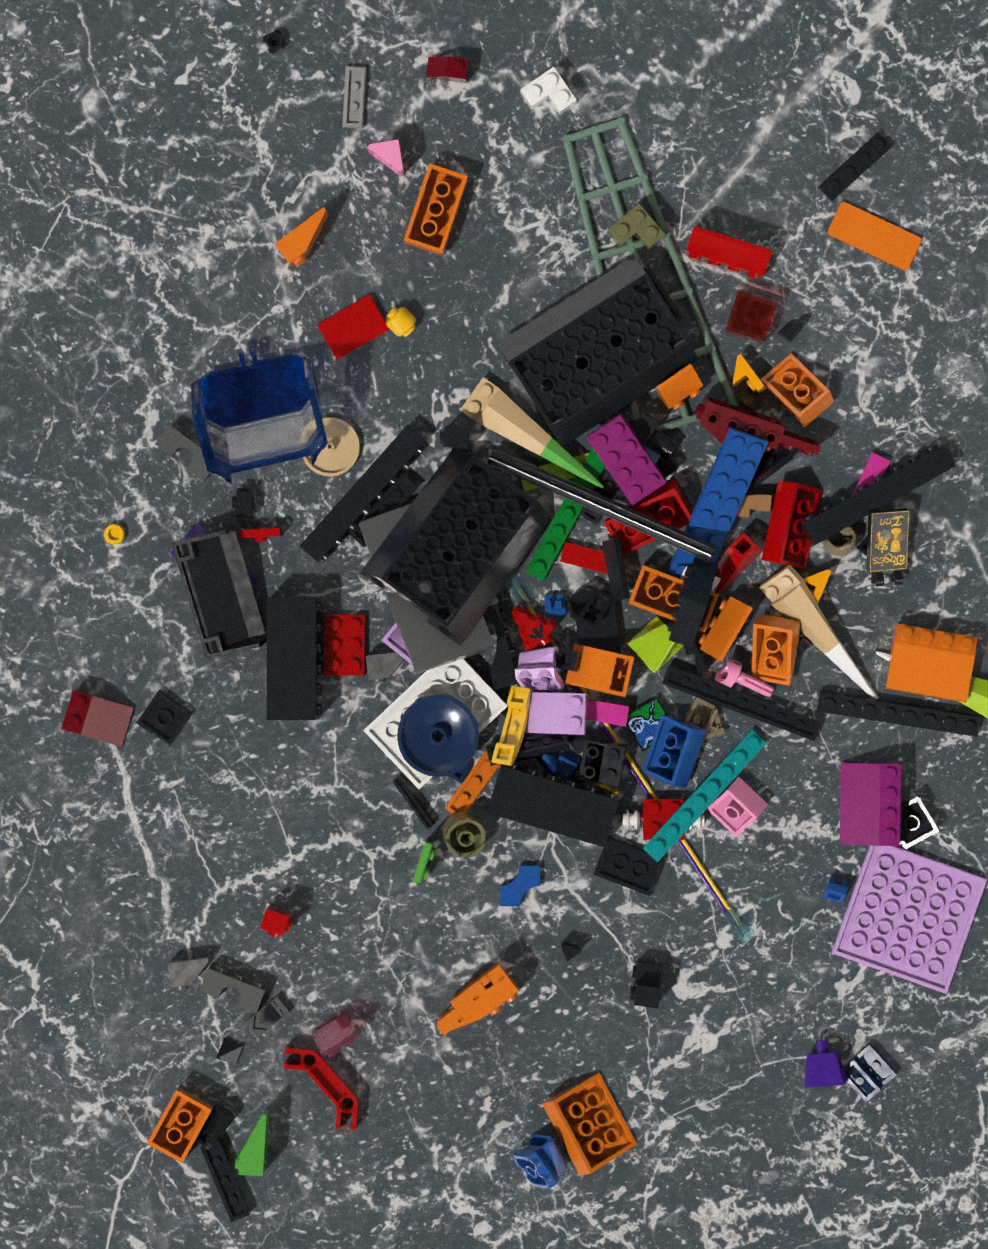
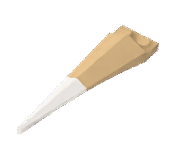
(794, 601)

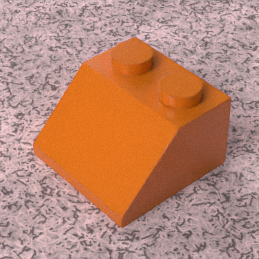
(679, 387)

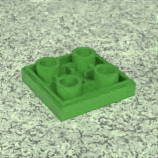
(422, 869)

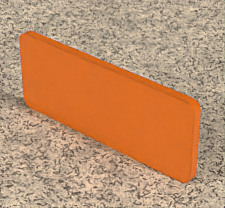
(874, 236)

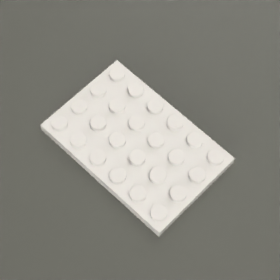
(453, 680)

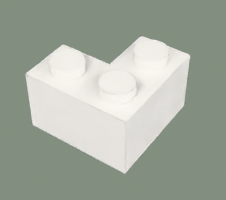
(550, 87)

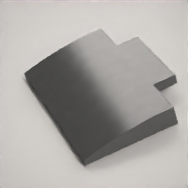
(424, 643)

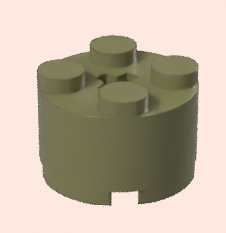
(461, 824)

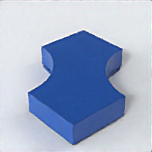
(526, 879)

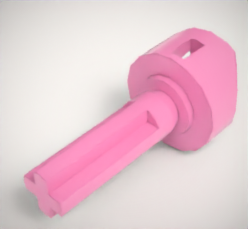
(732, 673)

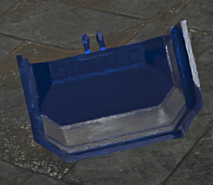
(258, 413)

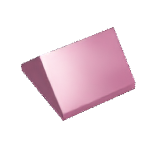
(389, 154)

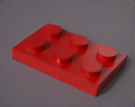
(344, 645)

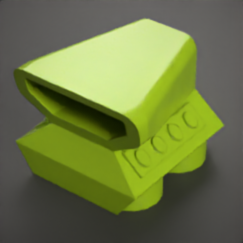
(653, 645)

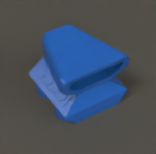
(541, 1161)

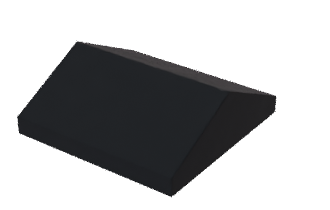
(916, 822)

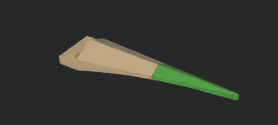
(499, 413)

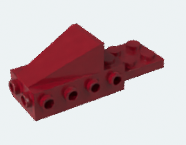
(718, 416)

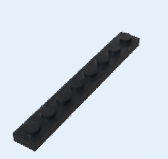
(741, 703)
(898, 713)

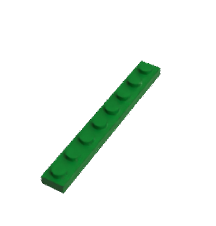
(562, 523)

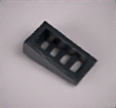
(215, 1125)

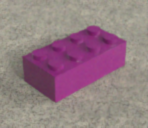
(626, 459)

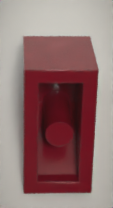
(447, 68)

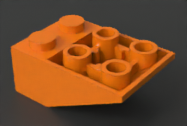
(601, 671)

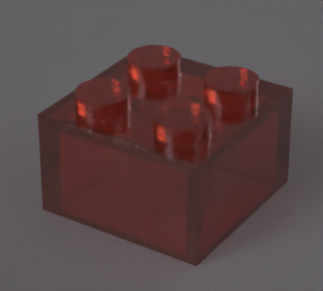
(750, 317)

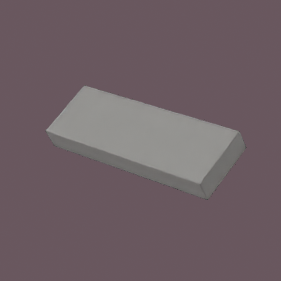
(354, 97)

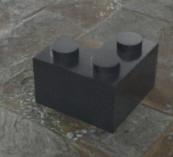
(647, 984)

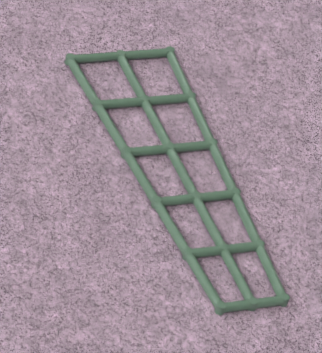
(612, 188)

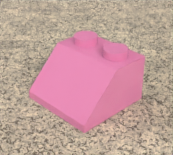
(737, 806)

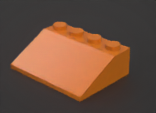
(931, 662)
(589, 1124)

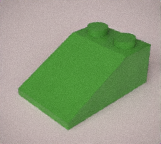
(254, 1153)

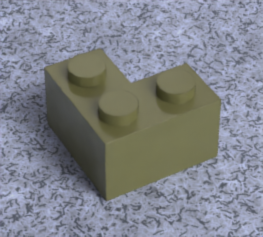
(636, 223)

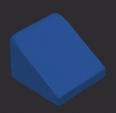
(567, 764)

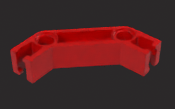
(328, 1081)

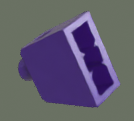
(824, 1067)

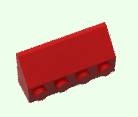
(728, 252)
(785, 538)

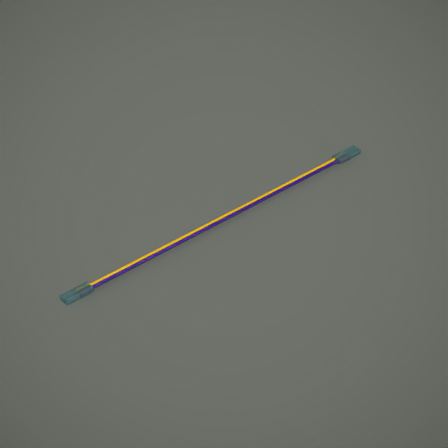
(730, 915)

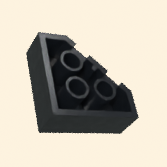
(692, 601)

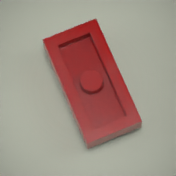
(260, 534)

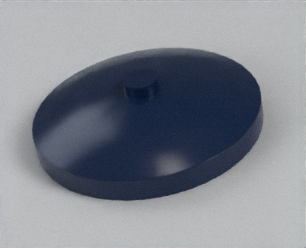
(438, 735)

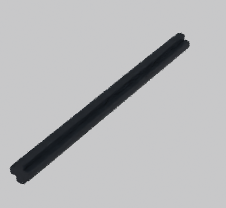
(602, 505)

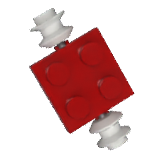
(655, 815)

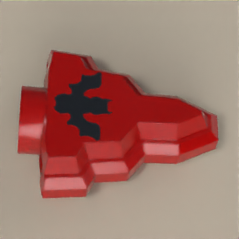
(533, 628)

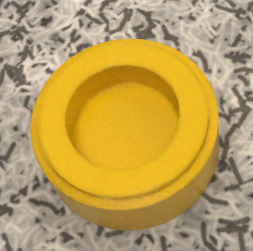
(114, 534)

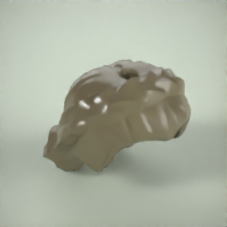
(842, 542)

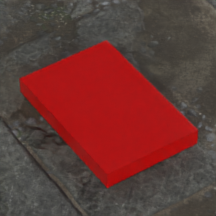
(353, 327)

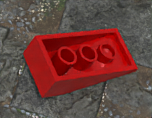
(664, 504)

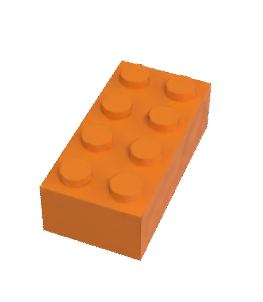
(435, 209)
(659, 592)

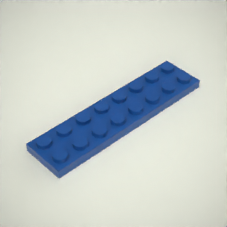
(721, 494)

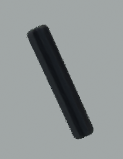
(413, 802)

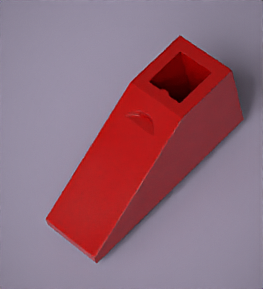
(736, 560)

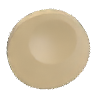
(339, 453)

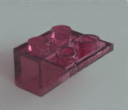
(335, 1034)

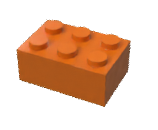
(180, 1125)

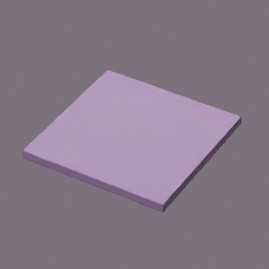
(909, 916)

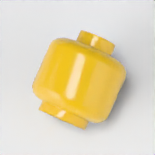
(401, 321)

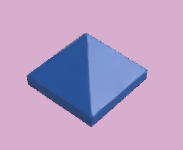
(548, 763)

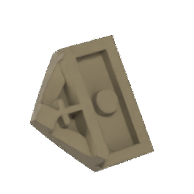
(706, 717)

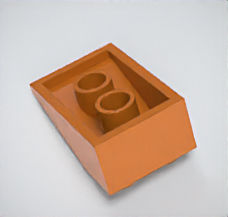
(299, 242)
(798, 390)
(774, 649)

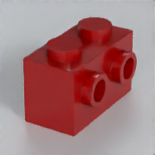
(276, 922)

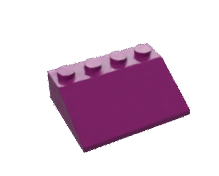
(870, 804)

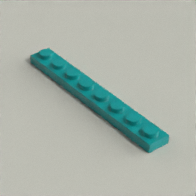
(704, 796)

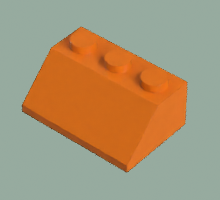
(724, 628)

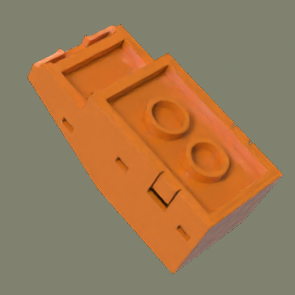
(479, 999)

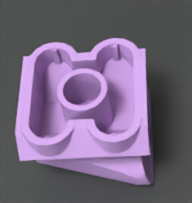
(539, 671)

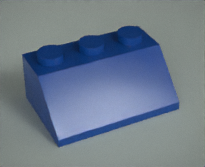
(674, 751)

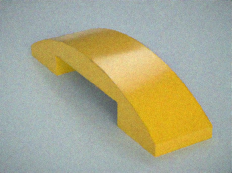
(514, 726)

